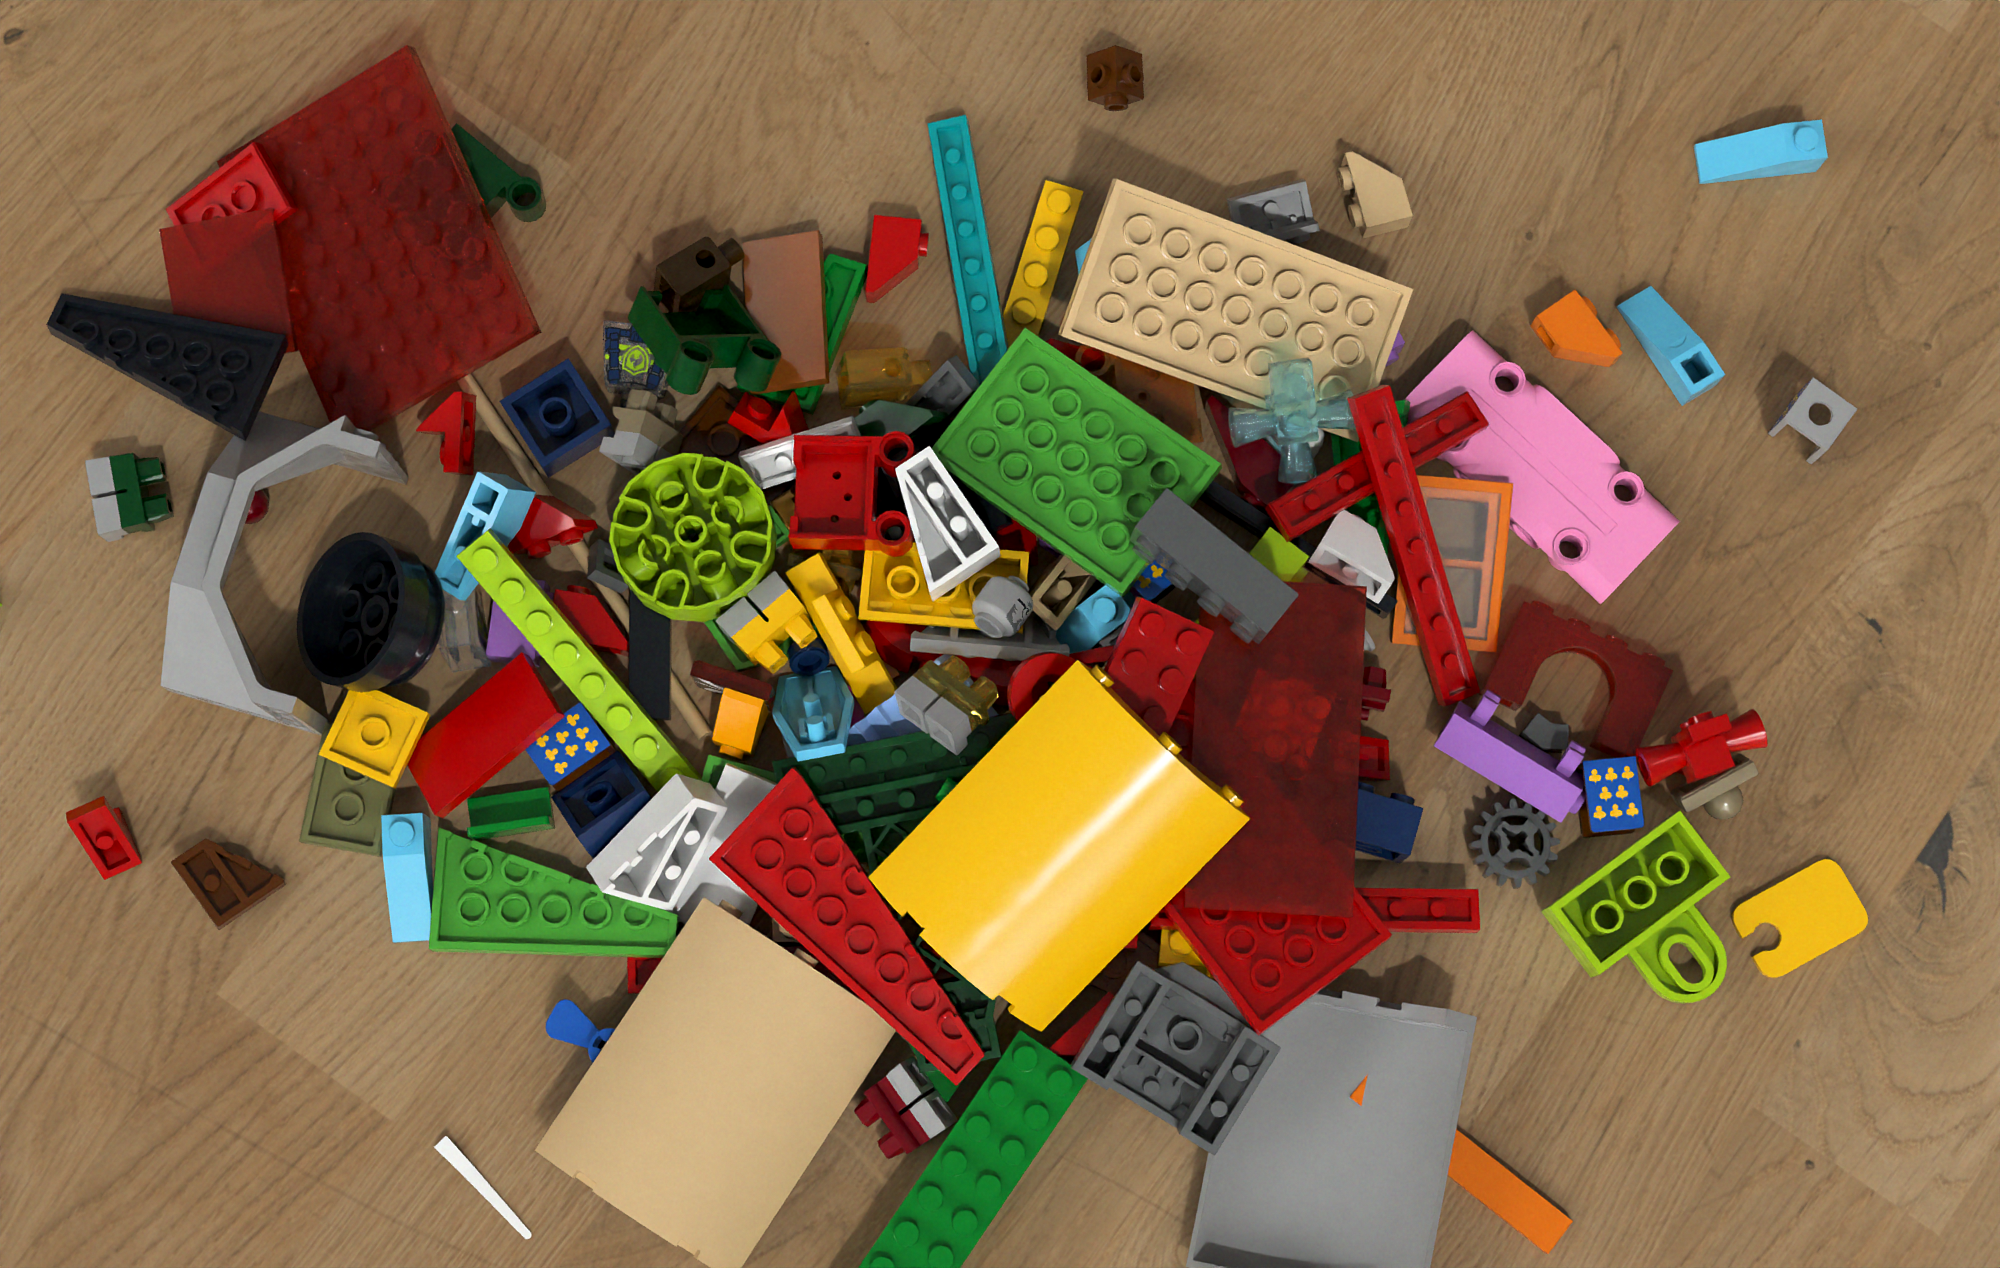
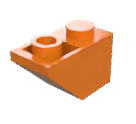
(1575, 334)

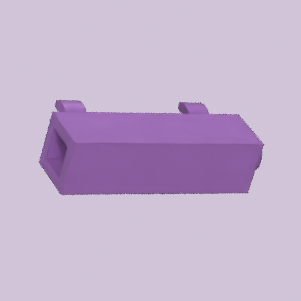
(1512, 761)

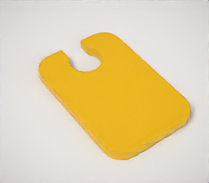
(1809, 910)

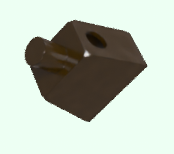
(693, 271)

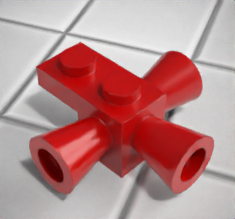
(1702, 747)

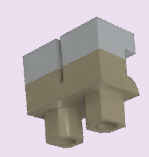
(642, 433)

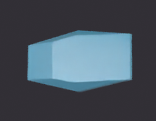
(814, 713)

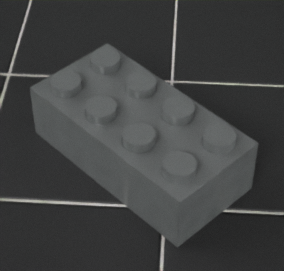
(1211, 567)

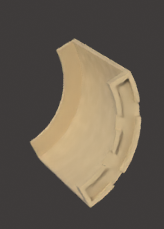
(717, 1087)

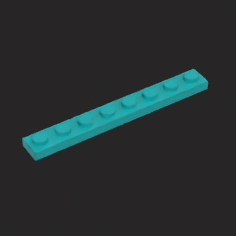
(969, 244)

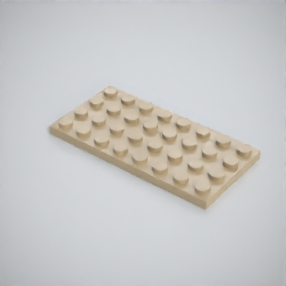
(1227, 301)

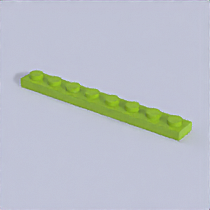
(574, 660)

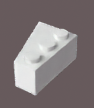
(944, 524)
(661, 844)

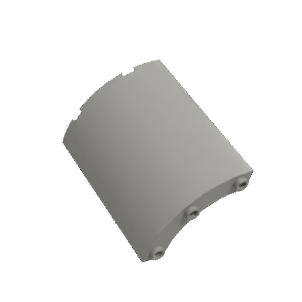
(1317, 1174)

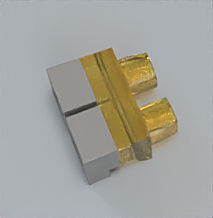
(944, 705)

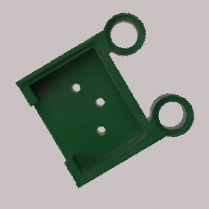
(497, 180)
(713, 337)

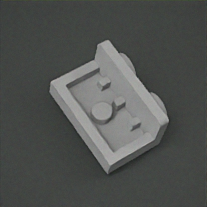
(1276, 211)

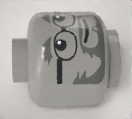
(1002, 606)

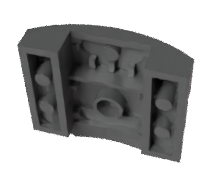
(1178, 1051)

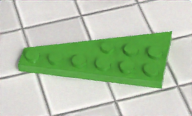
(520, 907)

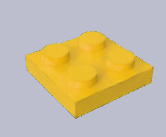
(375, 735)

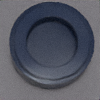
(809, 659)

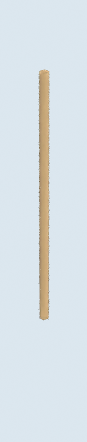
(580, 549)

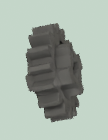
(1527, 857)

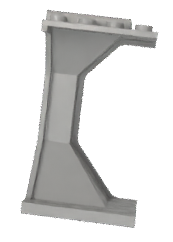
(202, 642)

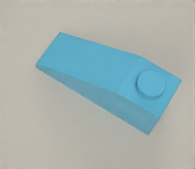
(1763, 153)
(492, 503)
(1094, 620)
(408, 875)

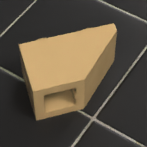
(1376, 196)

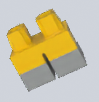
(760, 638)

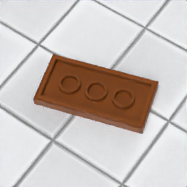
(789, 305)

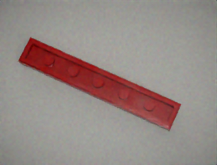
(1351, 480)

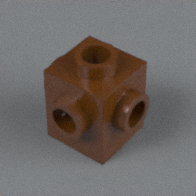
(1115, 77)

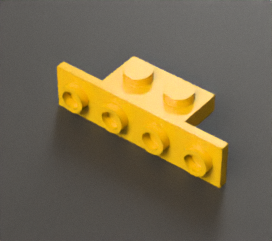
(842, 632)

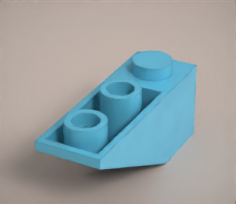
(1671, 345)

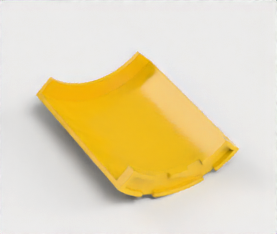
(1058, 847)

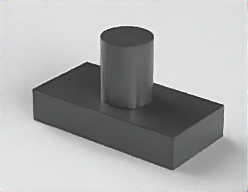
(947, 388)

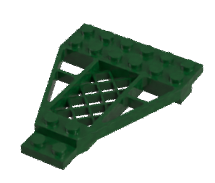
(896, 783)

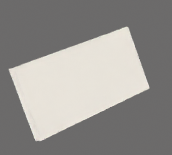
(741, 794)

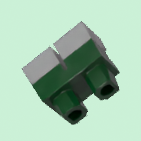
(123, 495)

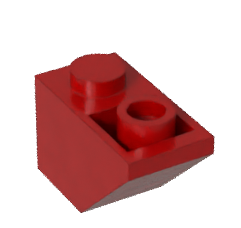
(549, 524)

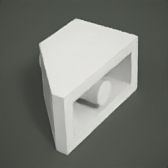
(1354, 555)

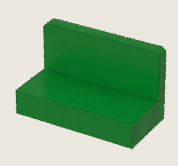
(510, 814)

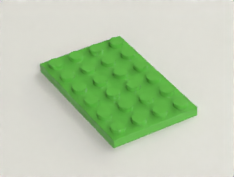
(1070, 458)

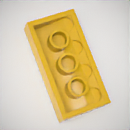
(898, 591)

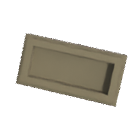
(1718, 792)

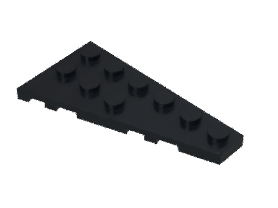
(193, 361)

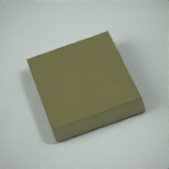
(345, 808)

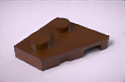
(224, 881)

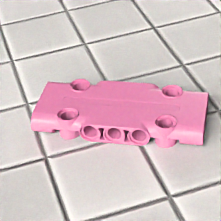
(1556, 467)

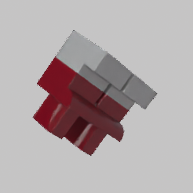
(890, 1100)

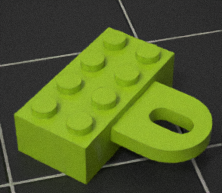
(1643, 907)

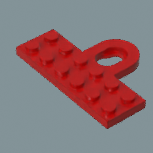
(1148, 664)

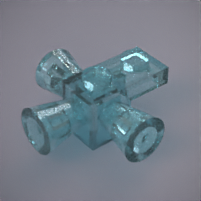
(1291, 418)

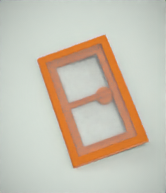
(1472, 539)

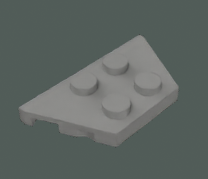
(972, 643)

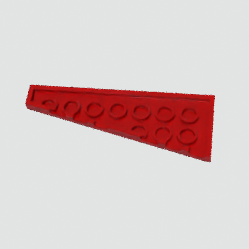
(817, 890)

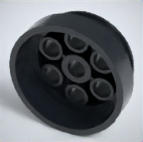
(369, 614)

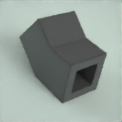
(1546, 735)

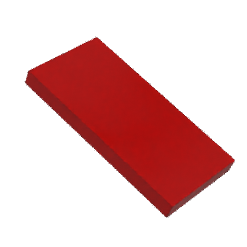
(483, 735)

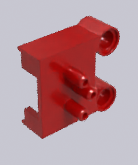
(839, 493)

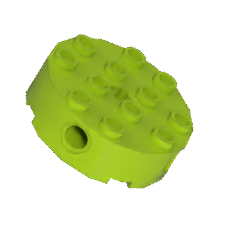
(685, 498)

